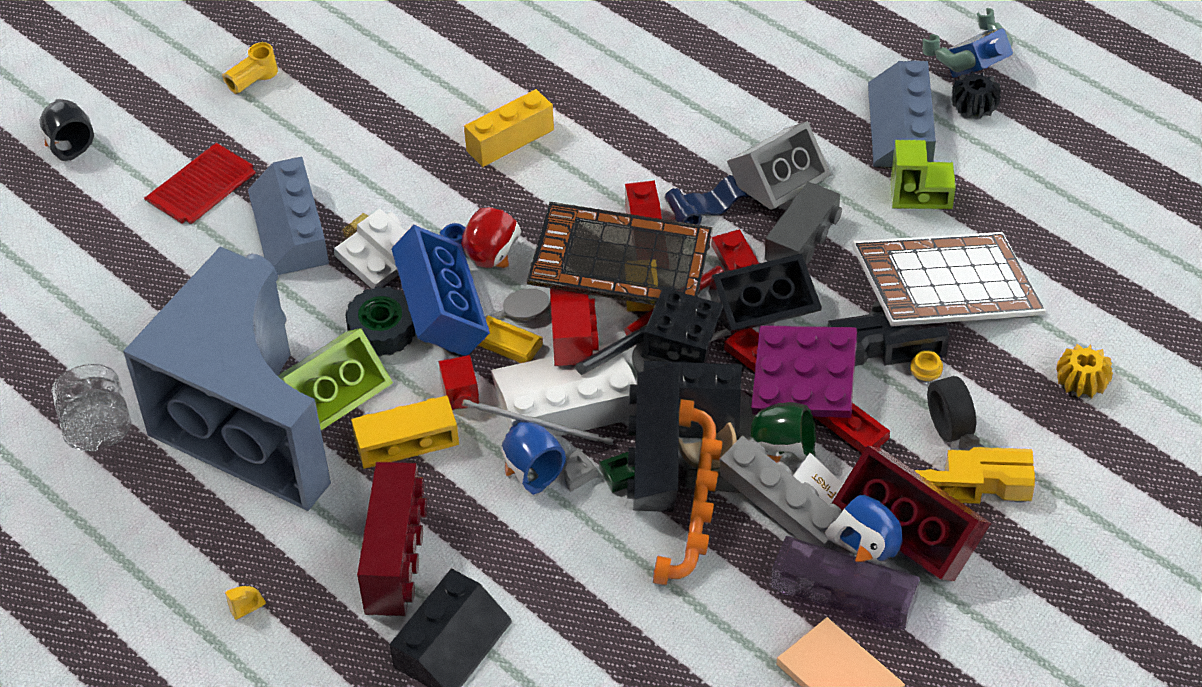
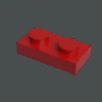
(733, 250)

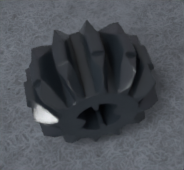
(976, 94)

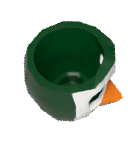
(785, 429)

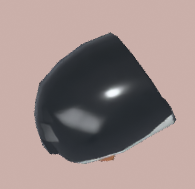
(66, 123)

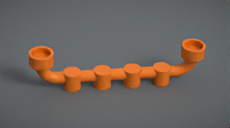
(701, 509)

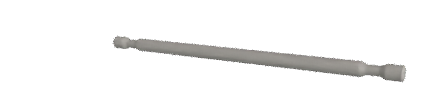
(546, 424)

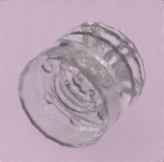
(91, 407)

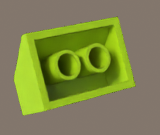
(339, 376)

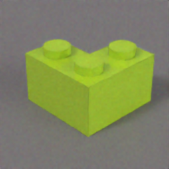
(919, 182)

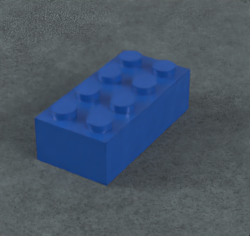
(440, 291)

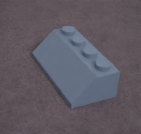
(901, 110)
(288, 217)

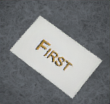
(819, 477)

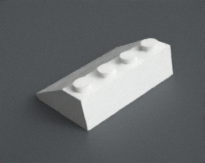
(564, 395)

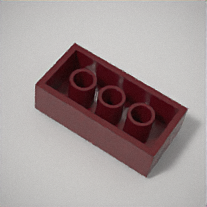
(934, 525)
(392, 539)

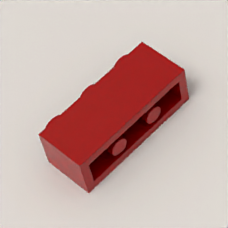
(573, 327)

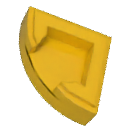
(243, 600)

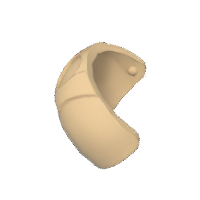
(691, 451)

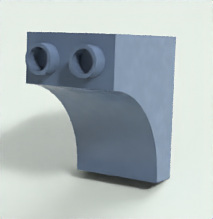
(213, 383)

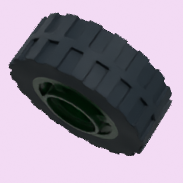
(383, 318)

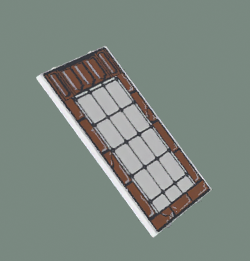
(947, 278)

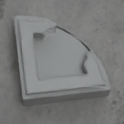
(579, 470)

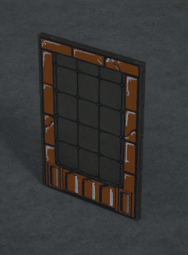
(618, 254)

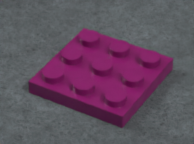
(806, 368)

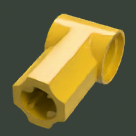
(258, 65)

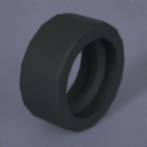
(951, 408)

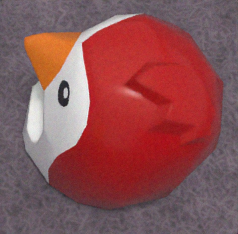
(490, 237)

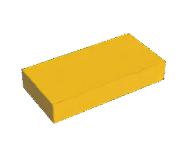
(511, 341)

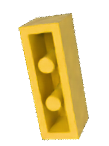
(509, 127)
(405, 431)

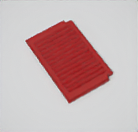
(201, 184)

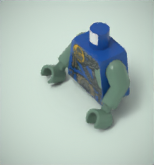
(975, 52)

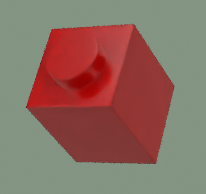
(458, 381)

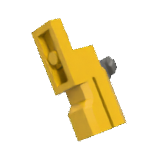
(985, 470)

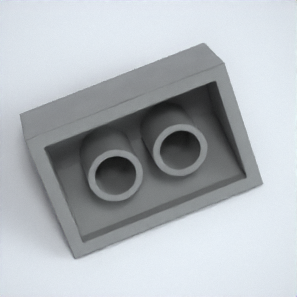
(780, 166)

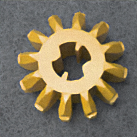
(1084, 370)

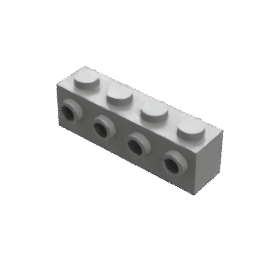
(778, 492)

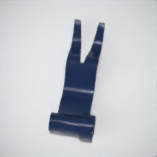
(691, 206)

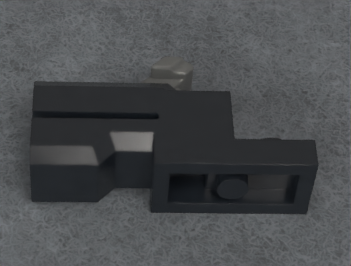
(890, 342)

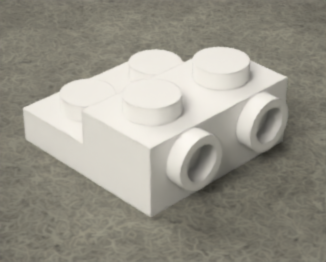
(369, 249)

